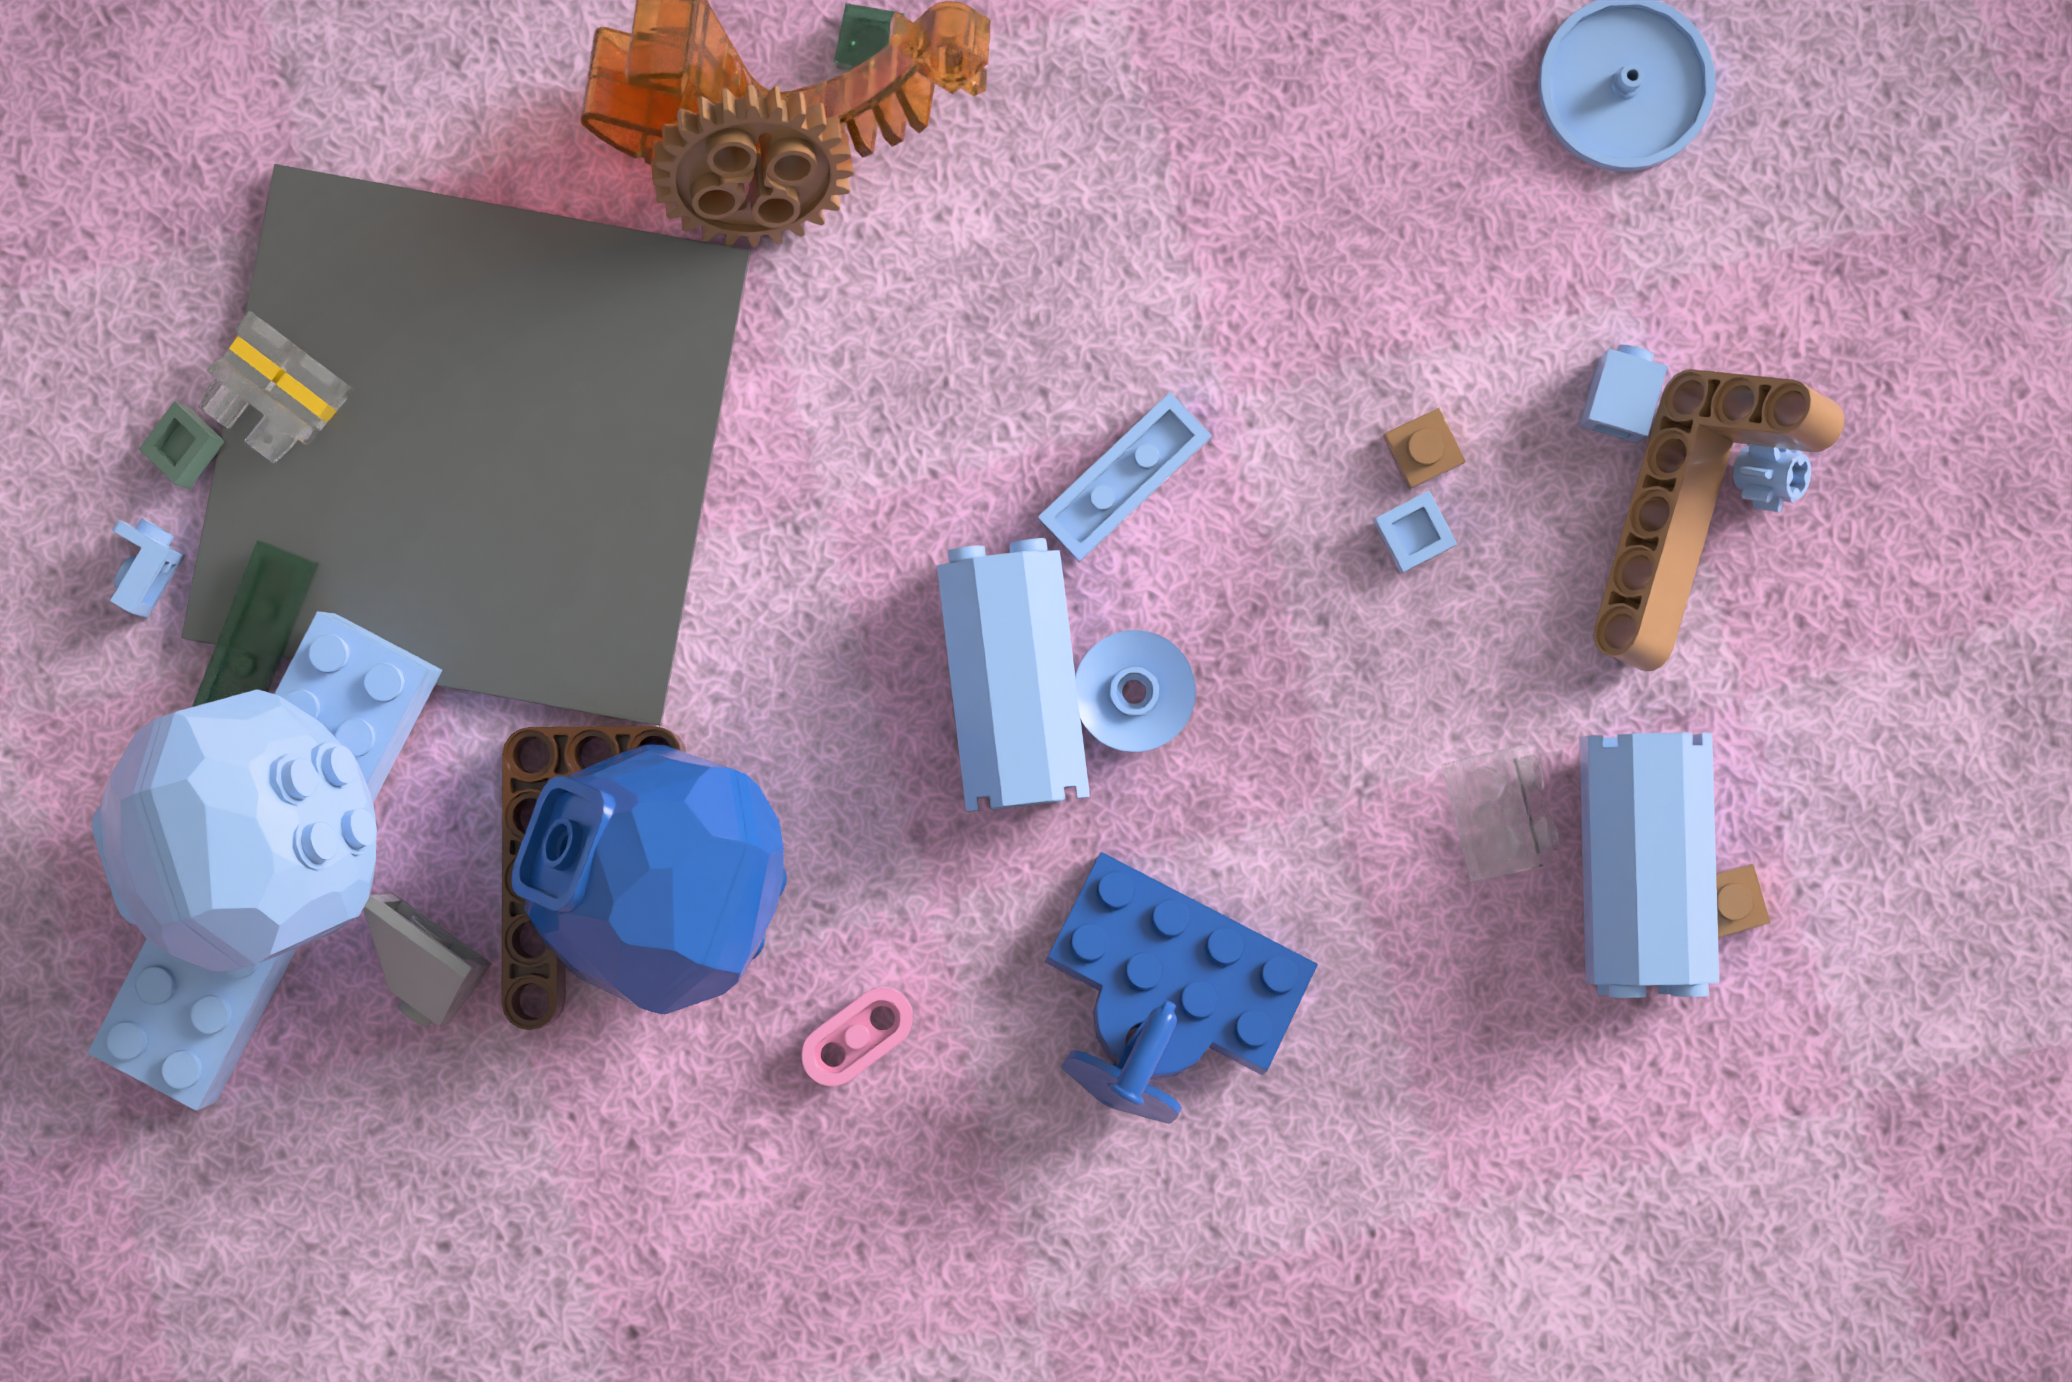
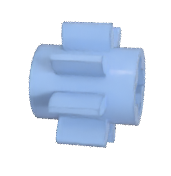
(1771, 476)

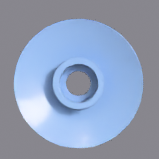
(1167, 683)

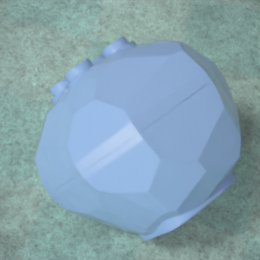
(237, 832)

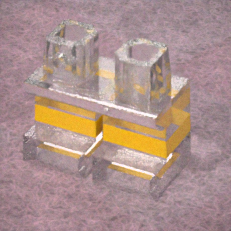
(279, 382)

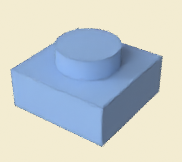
(1414, 532)

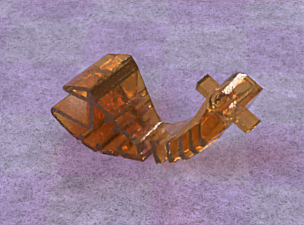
(684, 53)

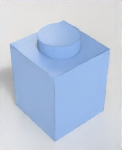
(1624, 393)

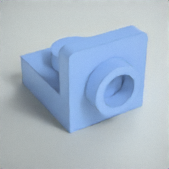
(145, 576)

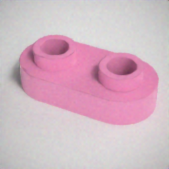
(858, 1036)

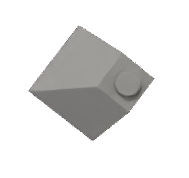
(422, 961)

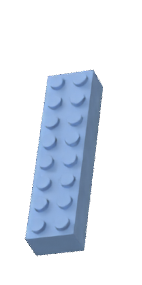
(188, 1024)

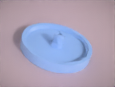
(1626, 83)

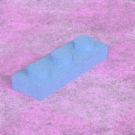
(1124, 477)

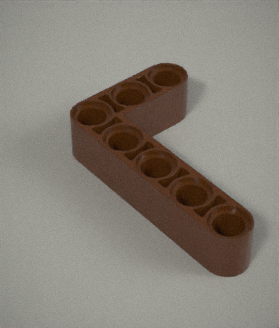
(519, 788)

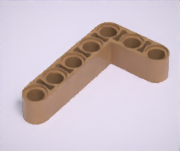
(1678, 492)

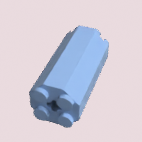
(1012, 675)
(1649, 863)

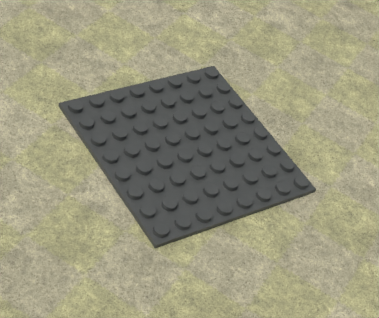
(514, 443)

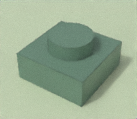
(181, 445)

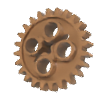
(713, 153)

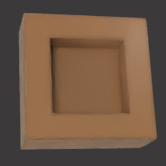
(1424, 448)
(1739, 901)

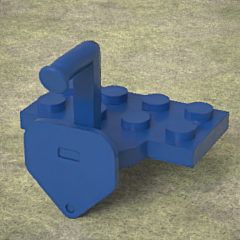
(1178, 978)

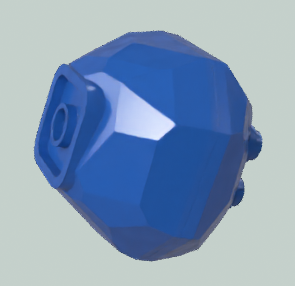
(653, 875)

